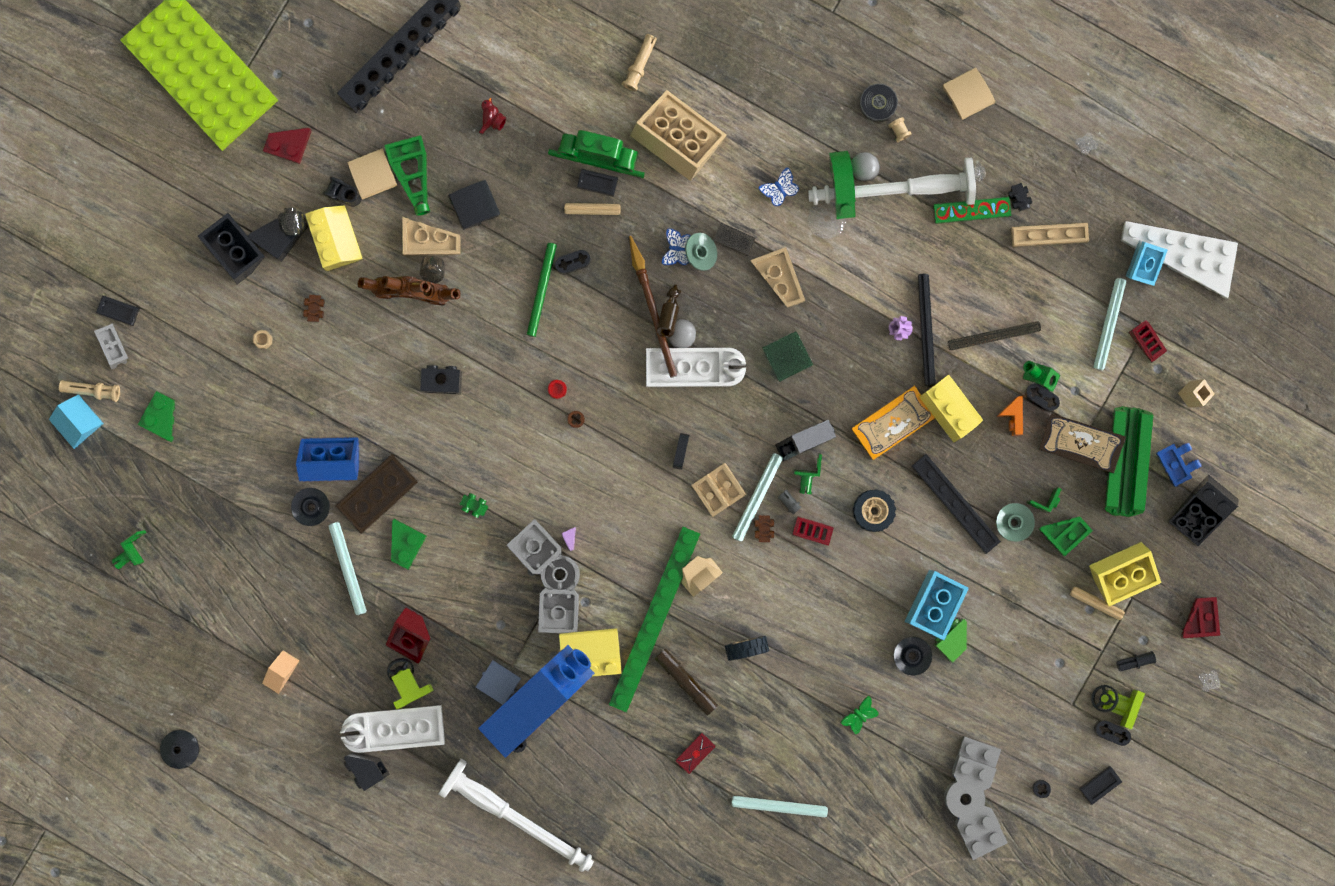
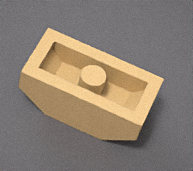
(699, 574)

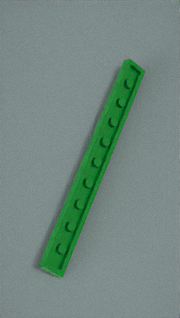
(654, 619)

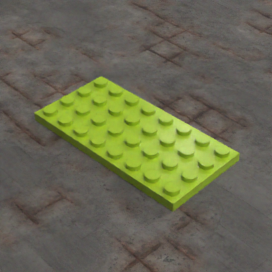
(199, 70)

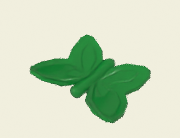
(860, 715)

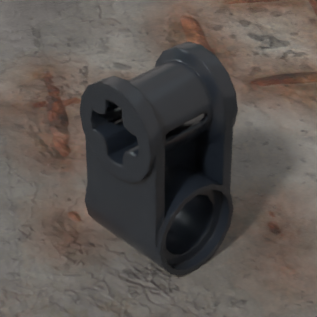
(339, 192)

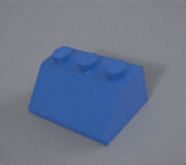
(328, 459)

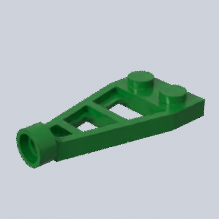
(403, 151)

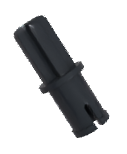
(1136, 661)

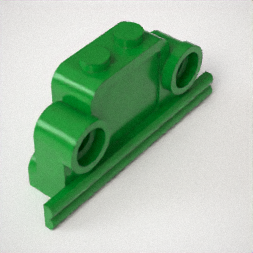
(598, 152)

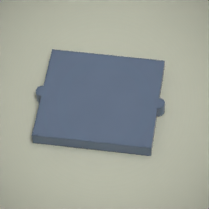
(498, 682)

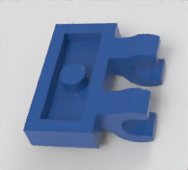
(1174, 465)

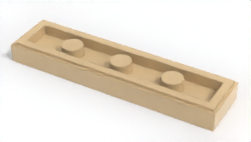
(1050, 234)

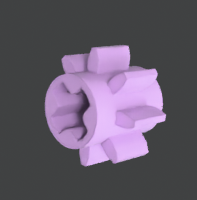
(900, 328)

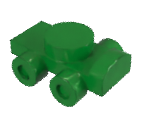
(469, 503)

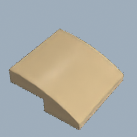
(969, 93)
(372, 173)
(719, 489)

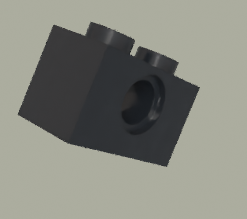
(451, 386)

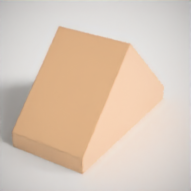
(280, 671)

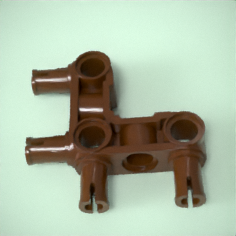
(409, 287)

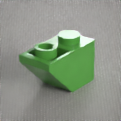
(955, 640)

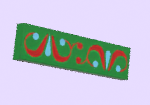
(979, 211)

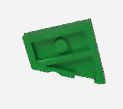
(159, 416)
(1066, 534)
(405, 544)

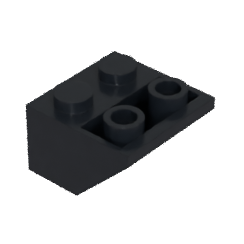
(366, 769)

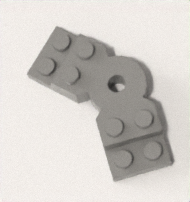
(544, 556)
(972, 775)

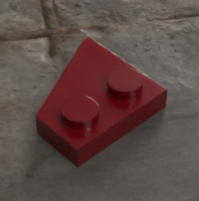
(288, 144)
(1203, 619)

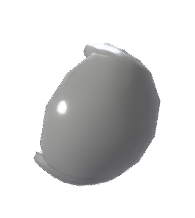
(865, 166)
(683, 335)

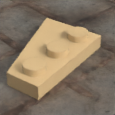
(427, 240)

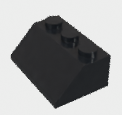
(231, 248)

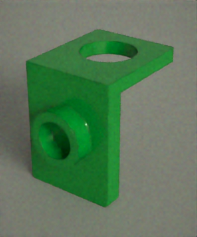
(1052, 502)

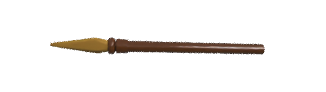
(639, 264)

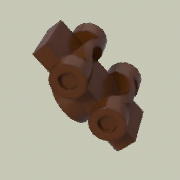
(314, 305)
(764, 524)

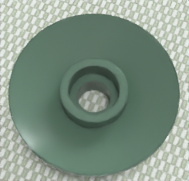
(701, 251)
(1024, 518)

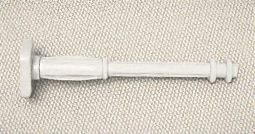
(922, 185)
(495, 805)

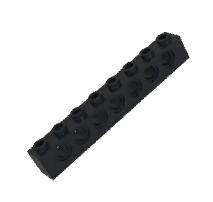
(400, 39)

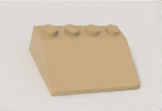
(678, 135)

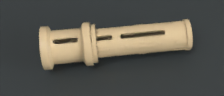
(636, 70)
(98, 391)

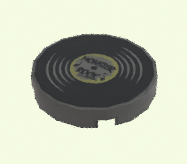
(878, 102)

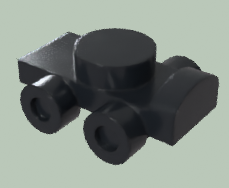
(1019, 193)

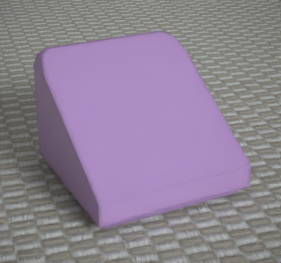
(569, 538)

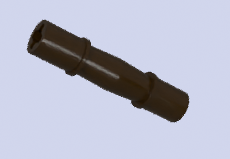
(686, 682)

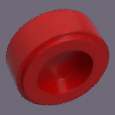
(557, 389)

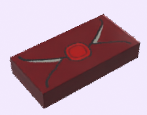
(695, 753)

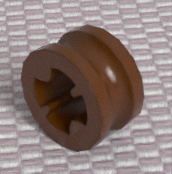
(582, 419)

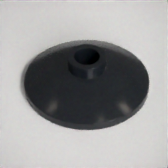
(301, 503)
(922, 658)
(188, 745)

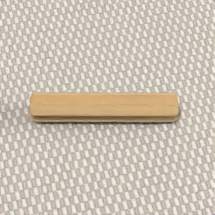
(592, 209)
(1097, 603)

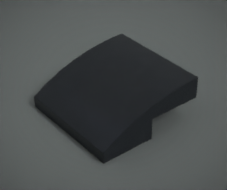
(474, 204)

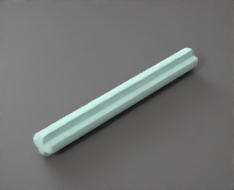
(1109, 324)
(757, 497)
(347, 568)
(779, 806)

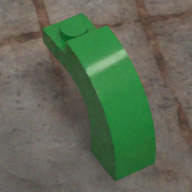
(843, 184)

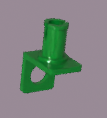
(1040, 374)
(806, 476)
(130, 552)

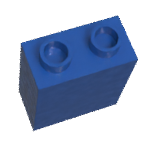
(537, 700)

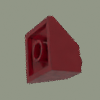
(409, 636)

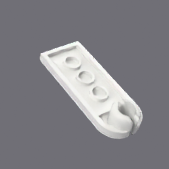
(695, 367)
(394, 729)

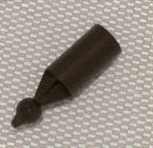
(669, 314)

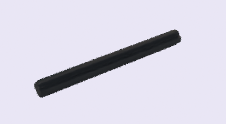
(926, 330)

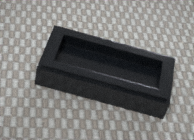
(597, 182)
(117, 310)
(1100, 785)

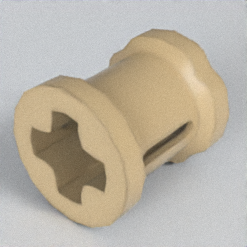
(900, 129)

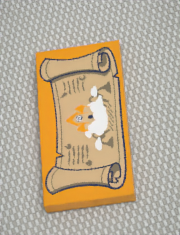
(893, 423)

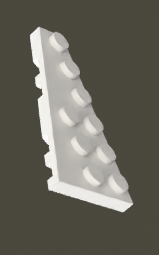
(1191, 255)

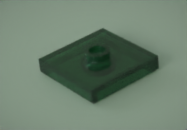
(787, 356)

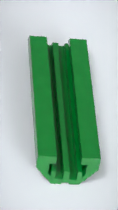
(1128, 485)

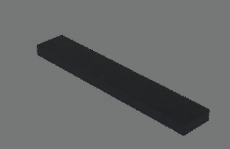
(955, 504)

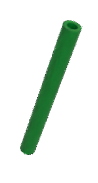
(541, 289)

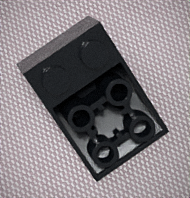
(1204, 510)

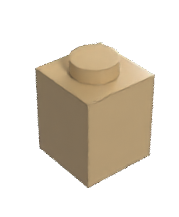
(1196, 393)

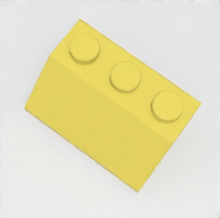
(333, 237)
(951, 408)
(1125, 573)
(599, 647)

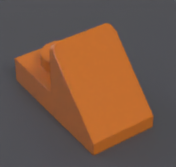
(1014, 410)

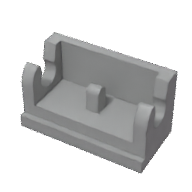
(111, 346)

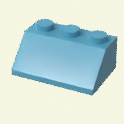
(936, 604)

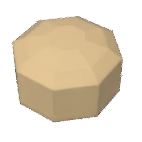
(262, 339)

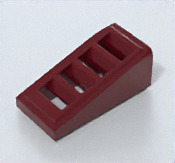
(1143, 345)
(797, 526)

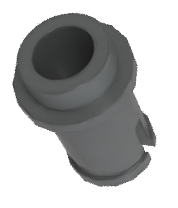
(792, 505)

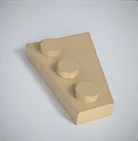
(781, 276)

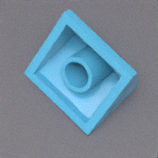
(1146, 263)
(75, 420)

